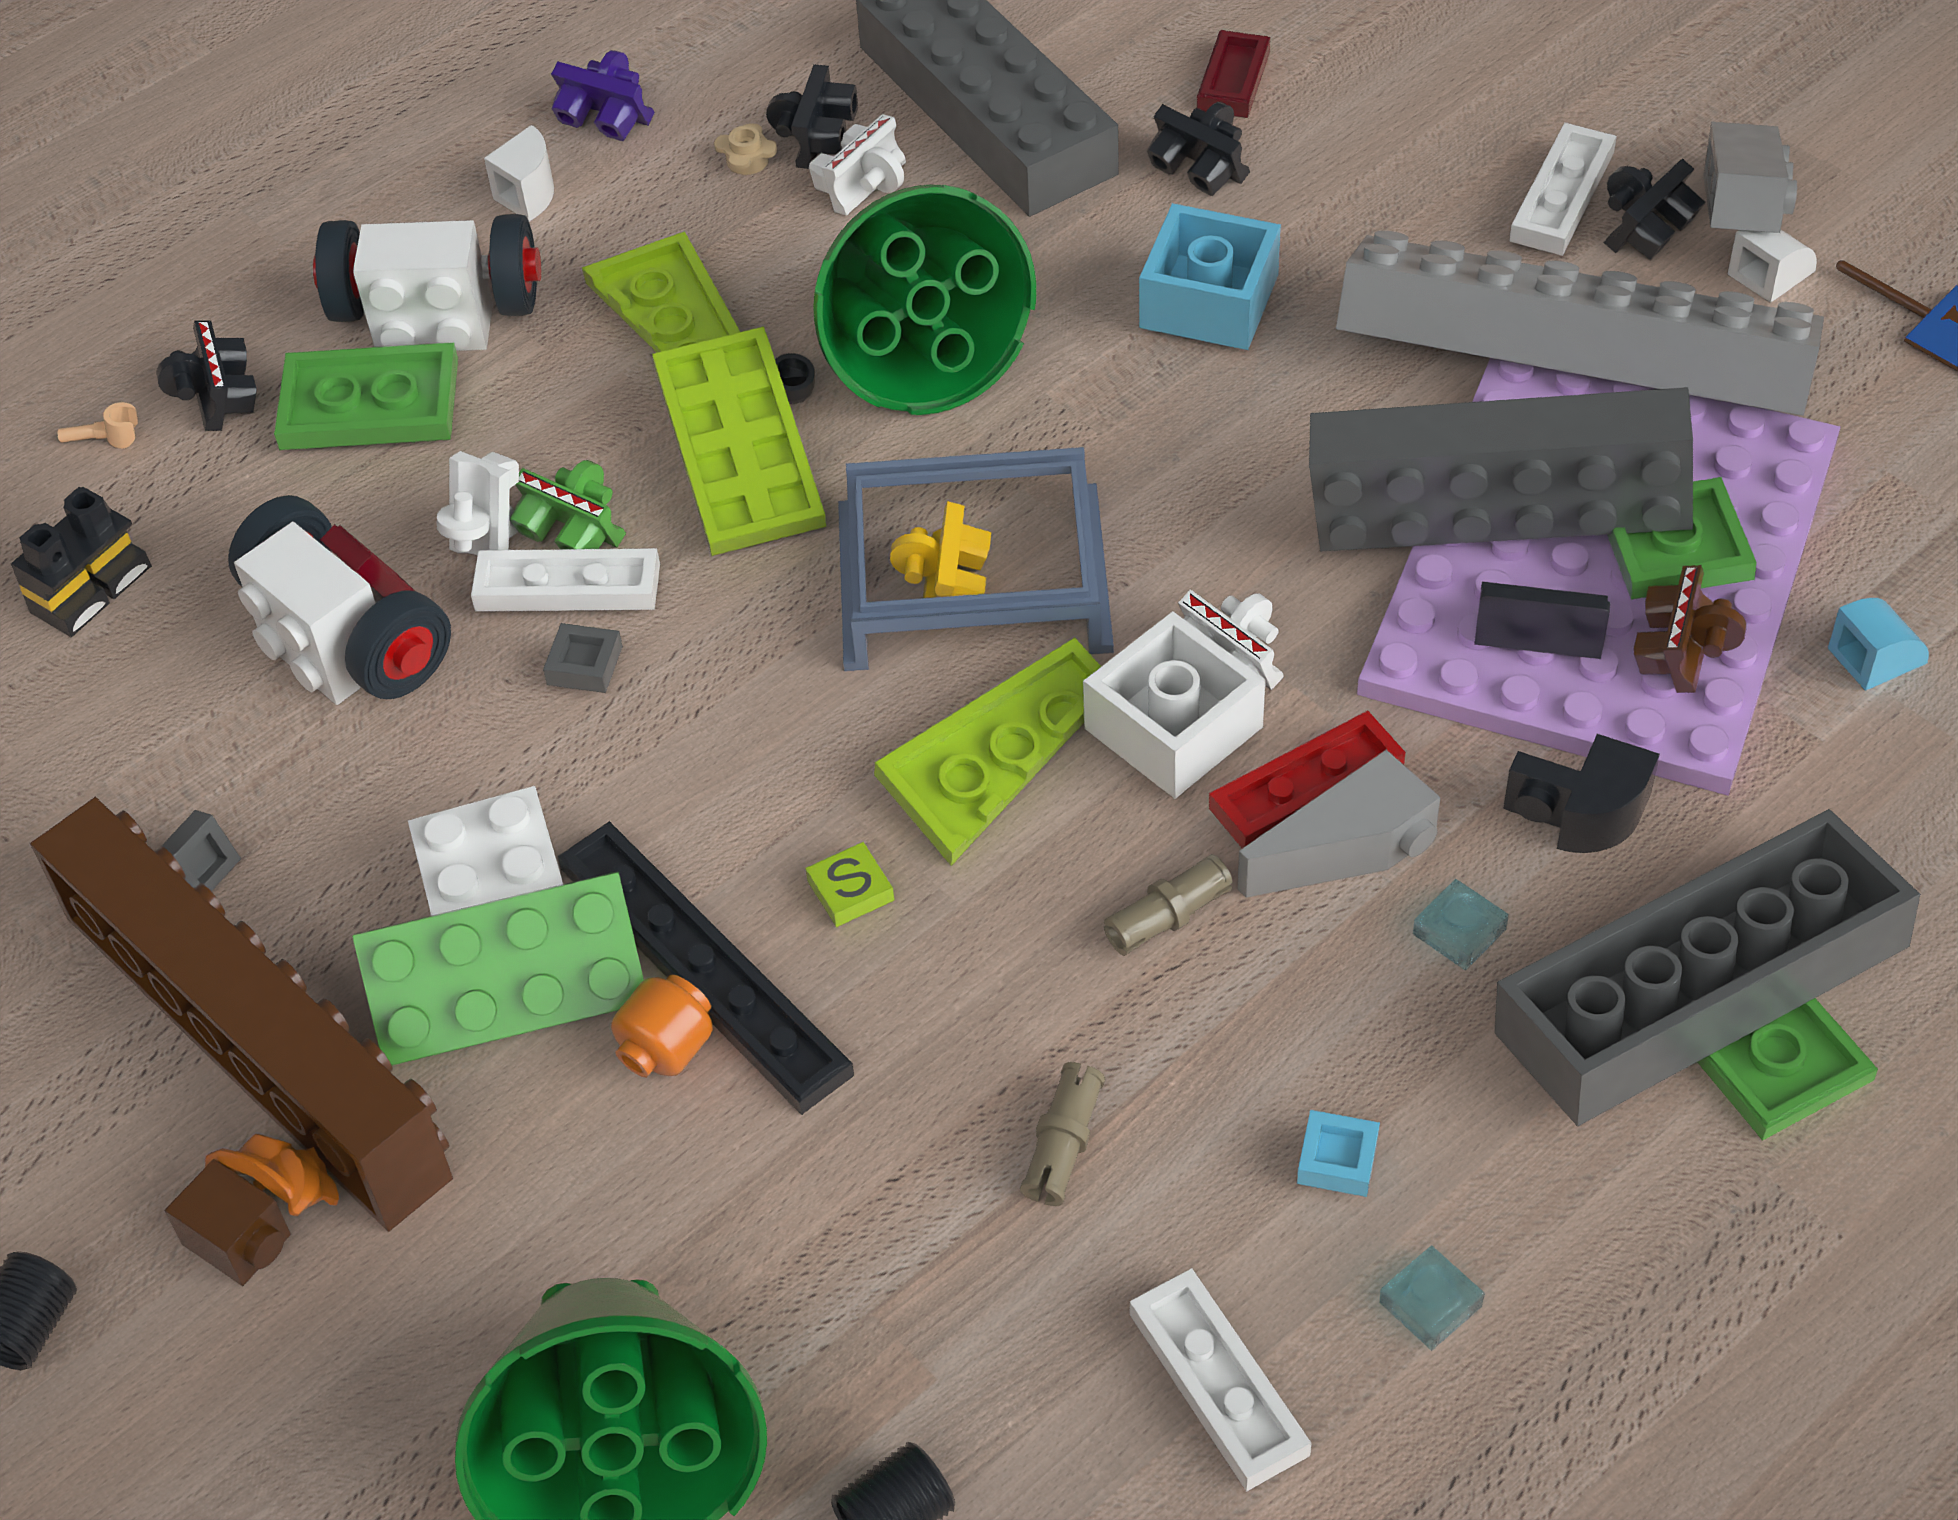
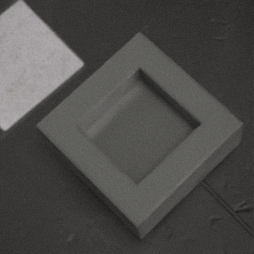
(583, 658)
(202, 850)

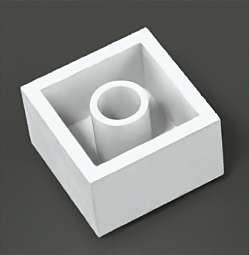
(1173, 704)
(484, 851)

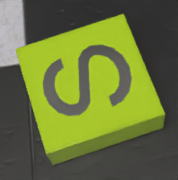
(849, 884)

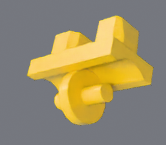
(939, 556)

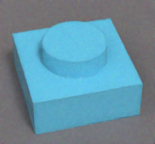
(1338, 1153)

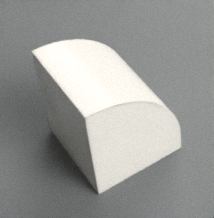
(521, 174)
(1770, 262)

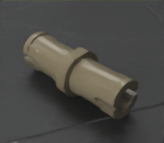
(1168, 904)
(1062, 1134)

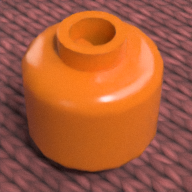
(661, 1026)

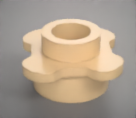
(746, 149)

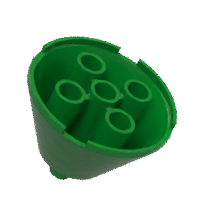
(924, 299)
(610, 1415)

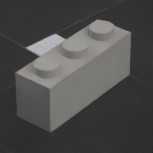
(1748, 177)

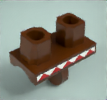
(1694, 629)

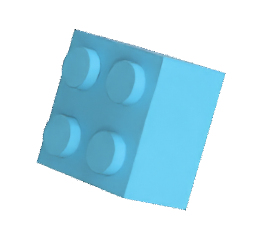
(1209, 276)

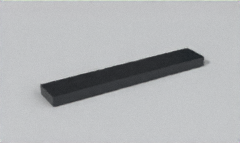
(742, 999)

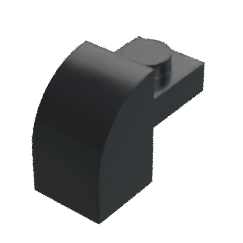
(1591, 805)

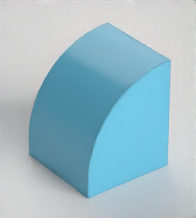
(1875, 642)

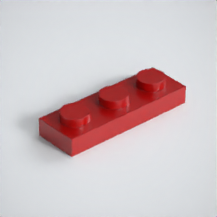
(1291, 781)

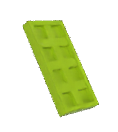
(738, 441)

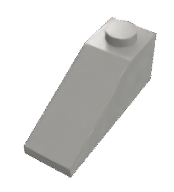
(1345, 832)

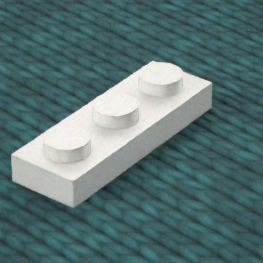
(1563, 189)
(566, 580)
(1220, 1379)

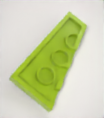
(662, 293)
(985, 753)

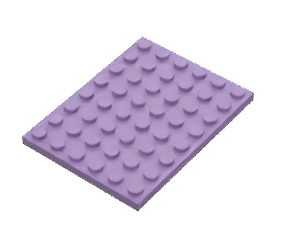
(1427, 637)

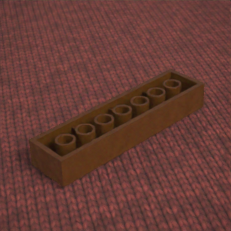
(247, 1011)

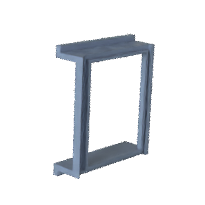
(865, 617)

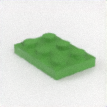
(367, 396)

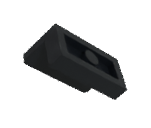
(1542, 620)

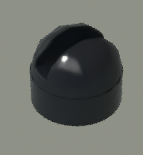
(797, 376)

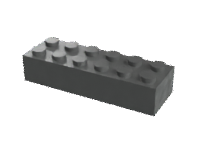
(993, 96)
(1502, 469)
(1704, 965)

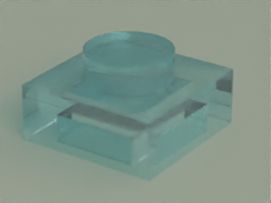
(1460, 924)
(1431, 1297)

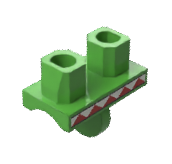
(573, 499)

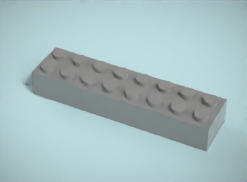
(1582, 321)

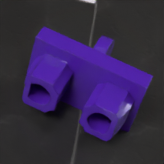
(601, 87)

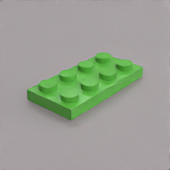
(499, 968)

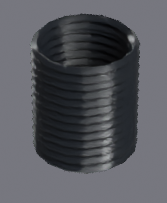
(30, 1306)
(897, 1489)

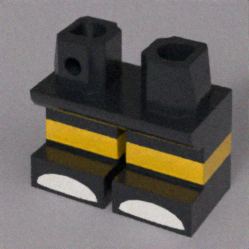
(77, 562)

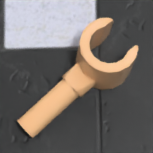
(117, 427)

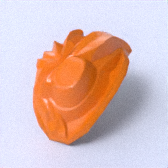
(289, 1173)

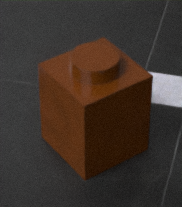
(228, 1222)

